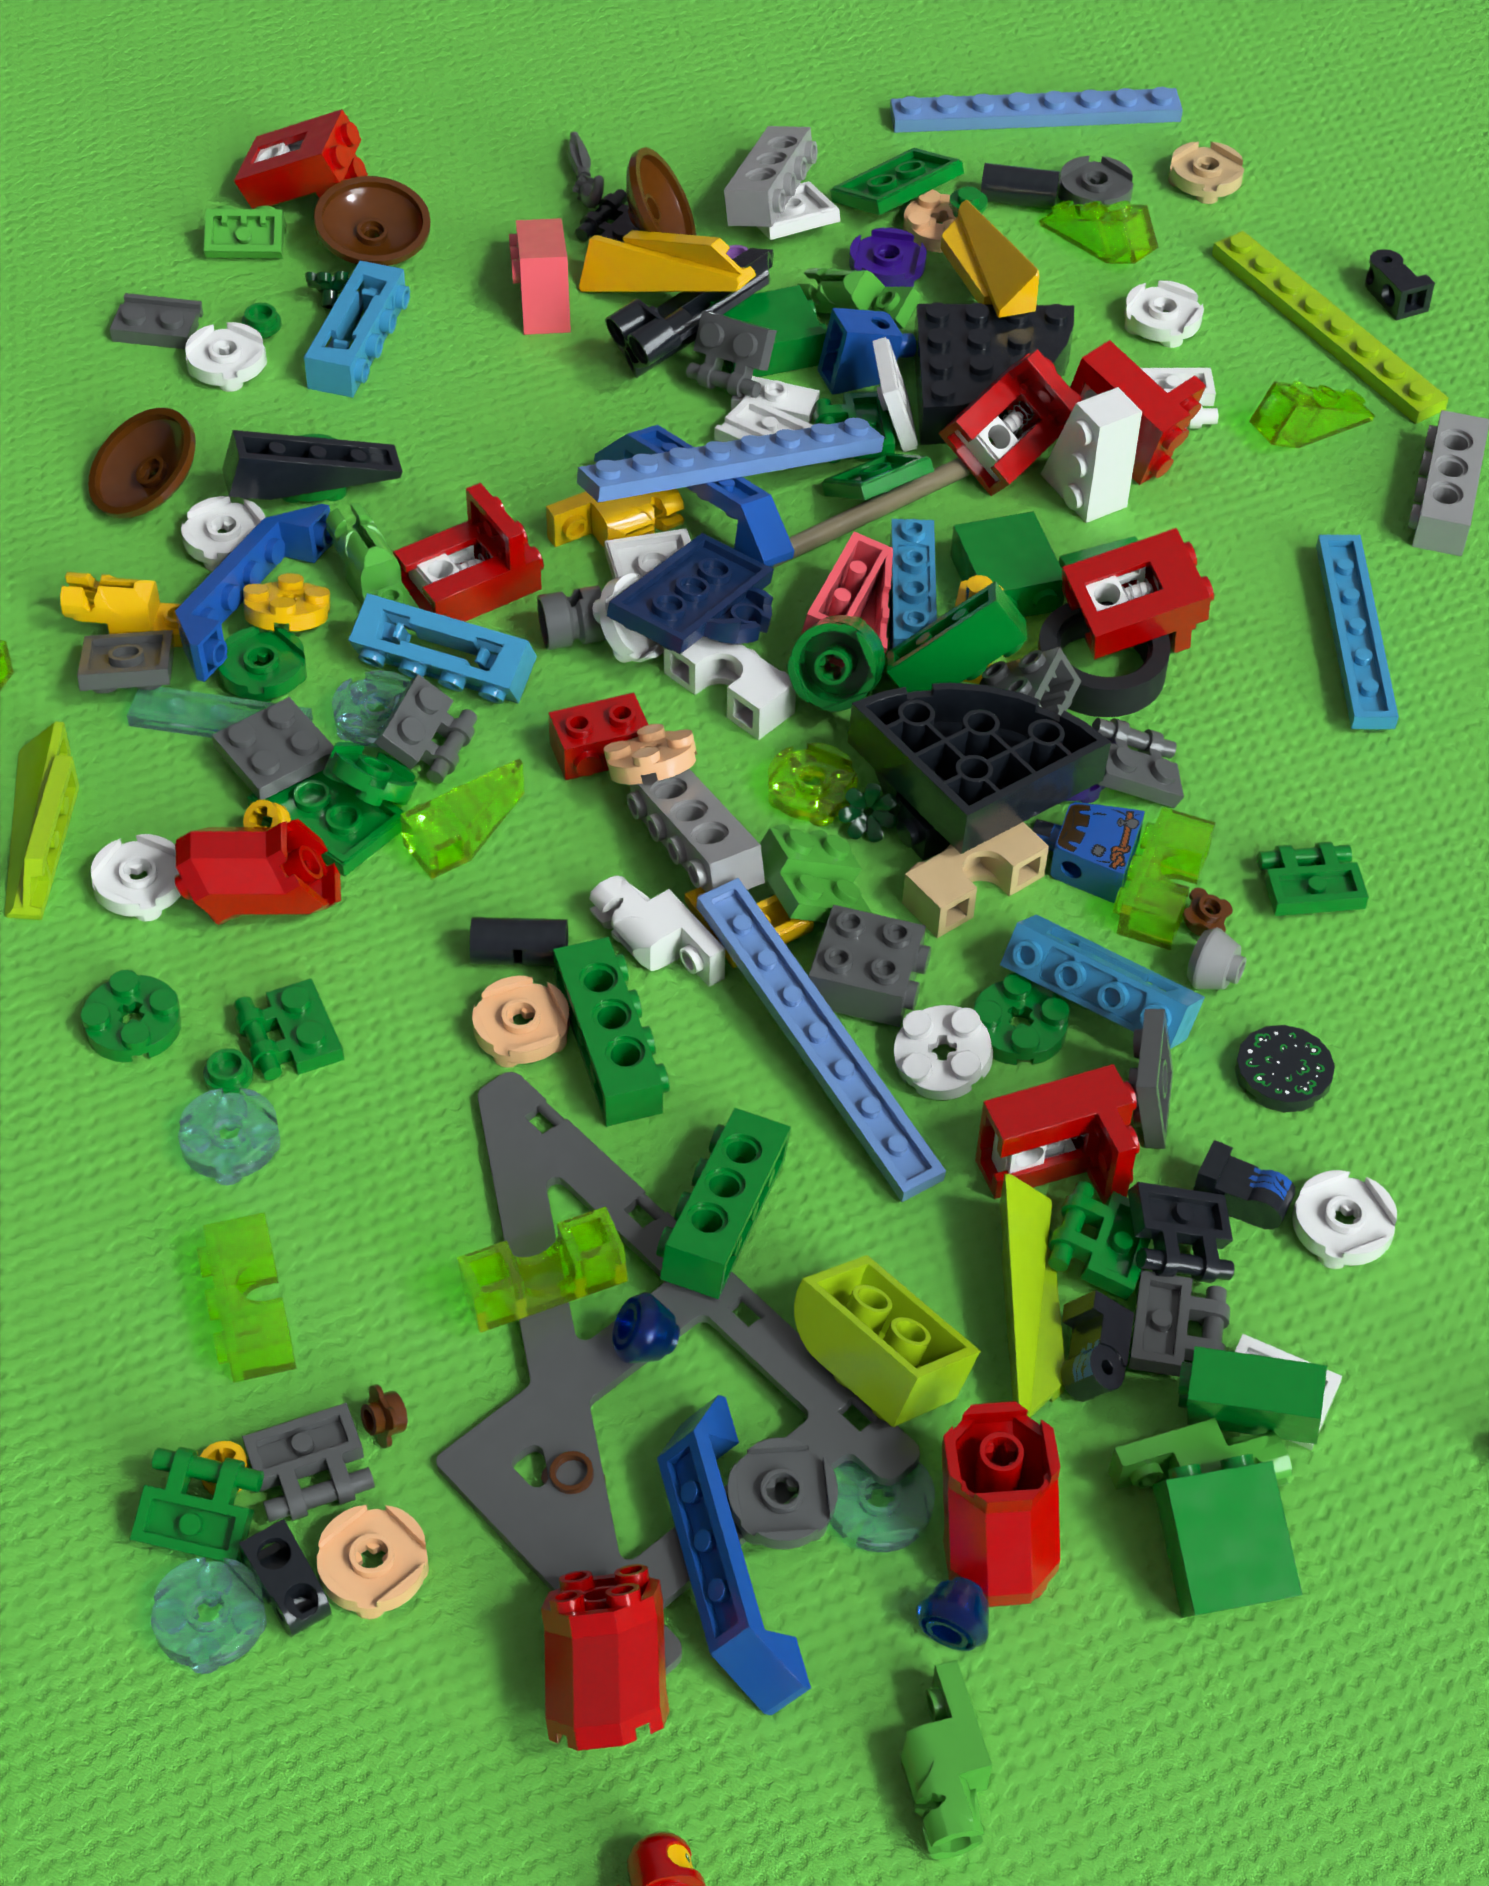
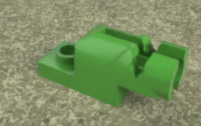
(859, 291)
(367, 557)
(1148, 1459)
(947, 1766)

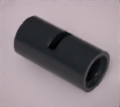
(1020, 185)
(516, 940)

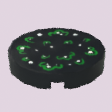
(1284, 1068)

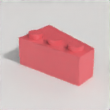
(542, 270)
(857, 587)

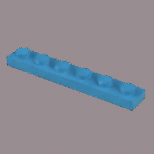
(1356, 632)

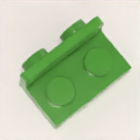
(244, 232)

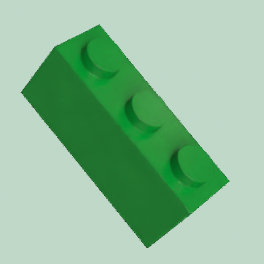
(959, 642)

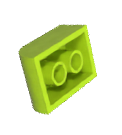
(881, 1340)

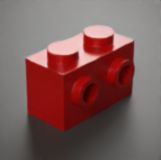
(585, 729)

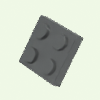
(126, 661)
(273, 748)
(1152, 1078)

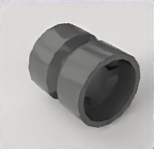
(569, 618)

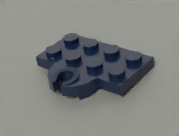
(698, 594)

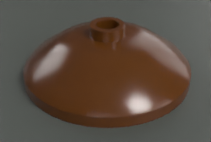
(656, 195)
(372, 220)
(142, 463)

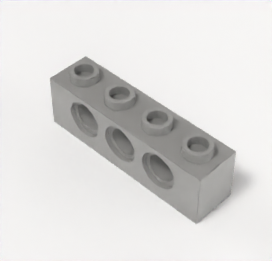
(769, 176)
(1450, 482)
(697, 830)

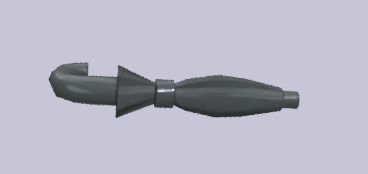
(588, 188)

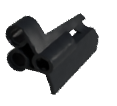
(654, 334)

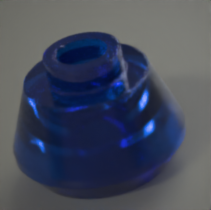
(644, 1330)
(955, 1614)

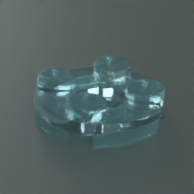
(354, 700)
(235, 1157)
(882, 1527)
(212, 1643)

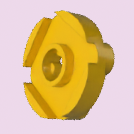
(286, 602)

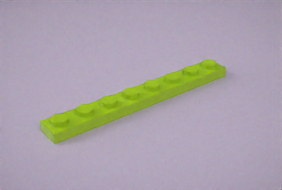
(1330, 327)

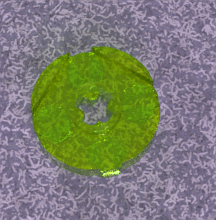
(811, 802)

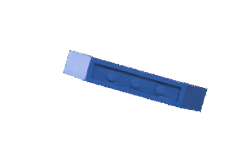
(759, 525)
(292, 534)
(758, 1660)

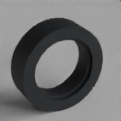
(1108, 695)

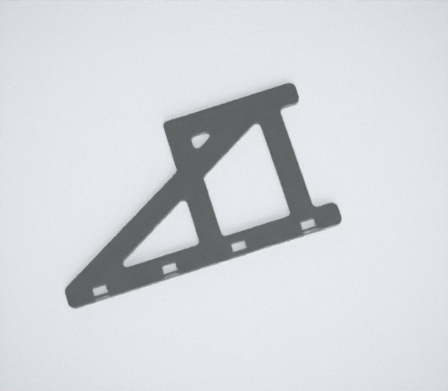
(568, 1375)

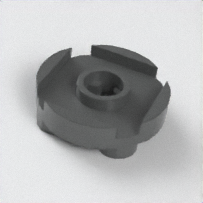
(1095, 181)
(775, 1524)

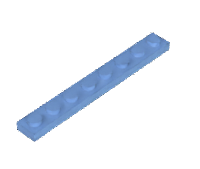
(1035, 110)
(728, 460)
(821, 1040)

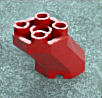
(256, 871)
(1001, 1502)
(604, 1658)

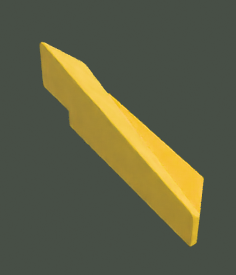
(661, 264)
(990, 264)

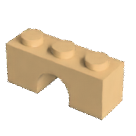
(942, 888)

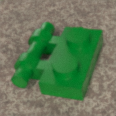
(858, 405)
(1312, 879)
(302, 1023)
(1112, 1252)
(191, 1522)

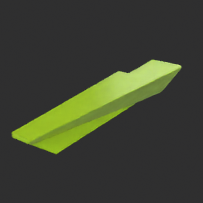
(41, 817)
(1030, 1296)

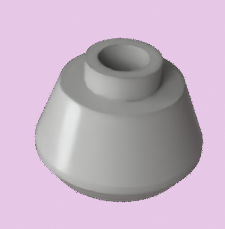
(1215, 961)

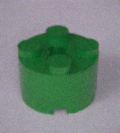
(830, 686)

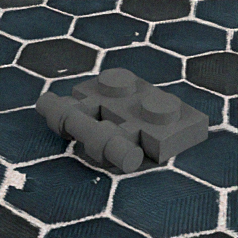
(733, 341)
(416, 720)
(1141, 771)
(1162, 1322)
(303, 1449)

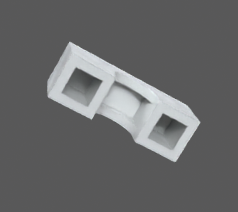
(757, 691)

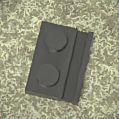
(156, 321)

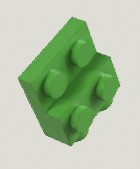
(811, 872)

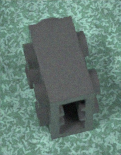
(1039, 675)
(870, 965)

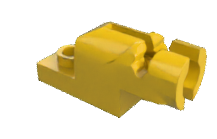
(613, 518)
(119, 603)

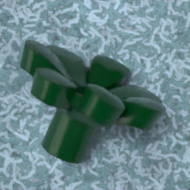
(328, 285)
(872, 818)

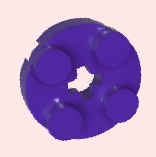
(907, 258)

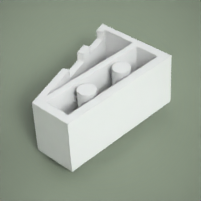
(1096, 455)

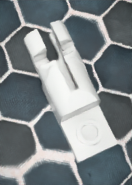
(657, 929)

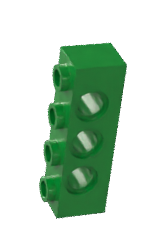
(609, 1031)
(724, 1202)

